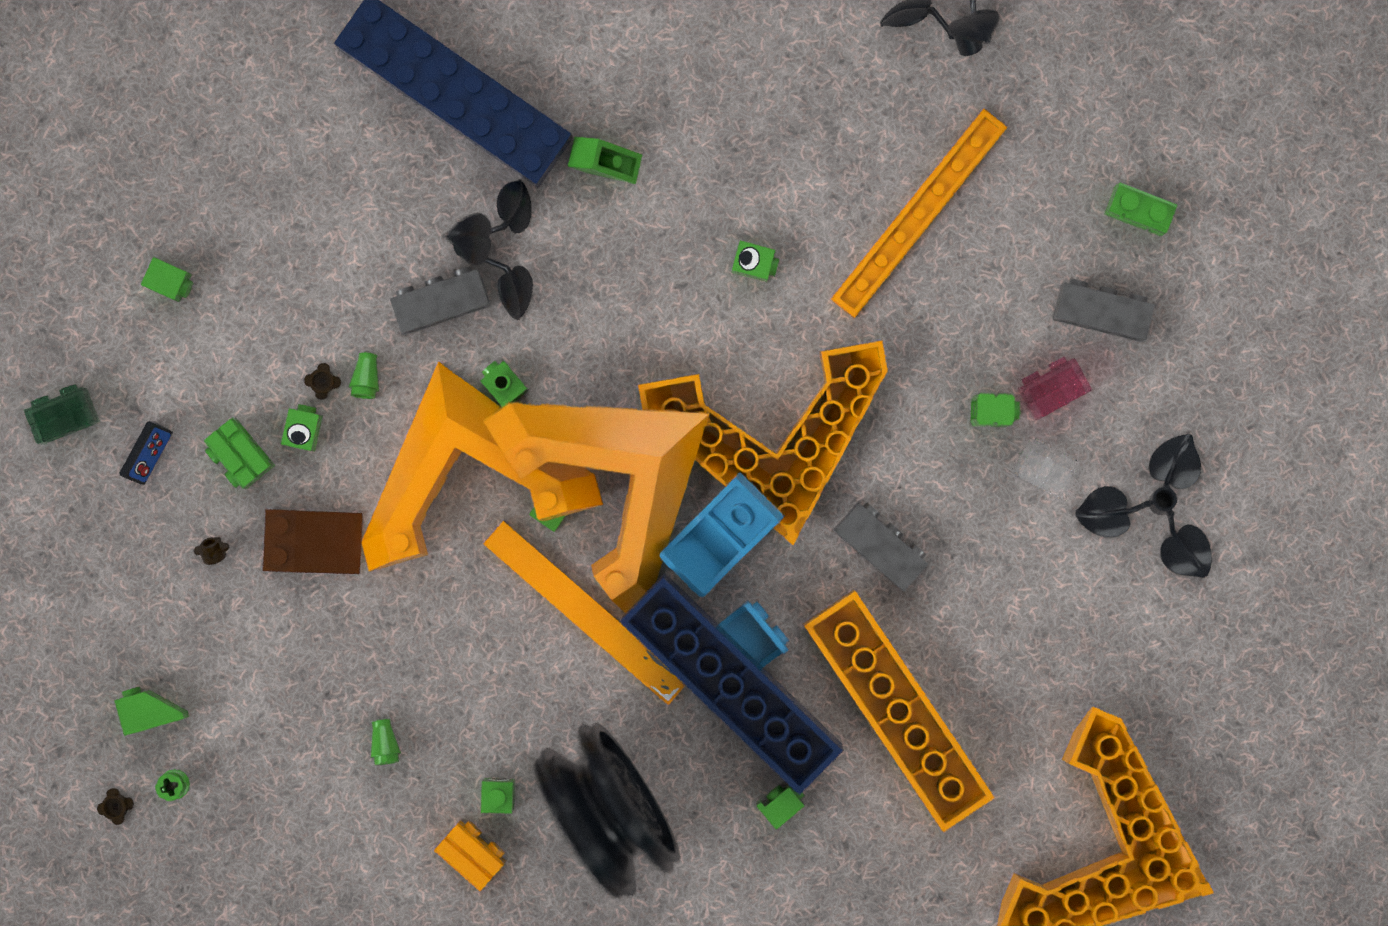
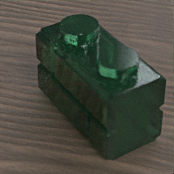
(61, 415)

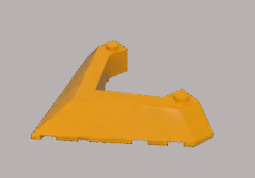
(443, 427)
(647, 444)
(812, 449)
(1154, 861)

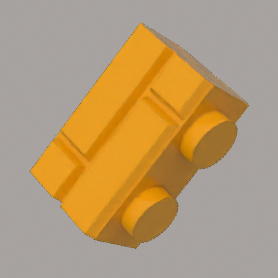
(471, 854)

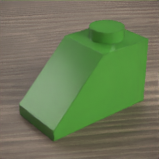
(604, 159)
(146, 710)

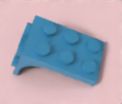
(721, 535)
(754, 634)

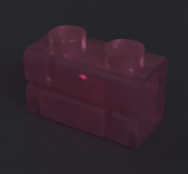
(1055, 388)

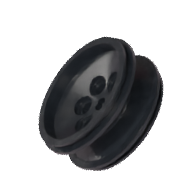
(606, 811)

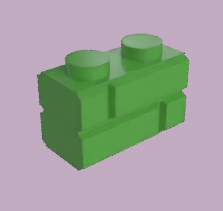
(1140, 209)
(994, 410)
(238, 454)

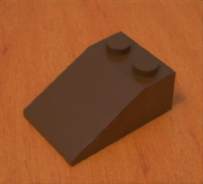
(312, 541)

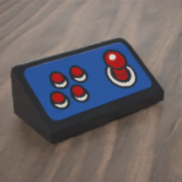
(146, 452)

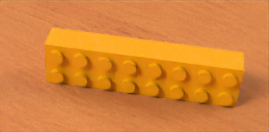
(898, 710)

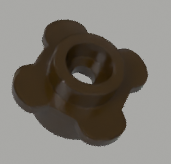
(313, 380)
(212, 550)
(106, 807)

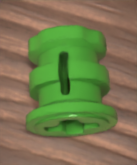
(179, 792)

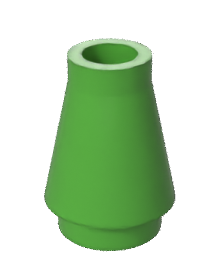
(365, 377)
(384, 744)

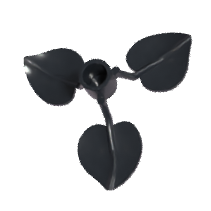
(967, 31)
(473, 244)
(1177, 465)

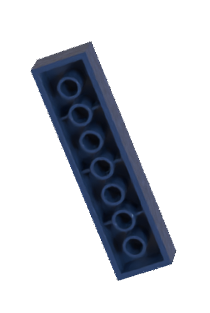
(453, 90)
(732, 683)

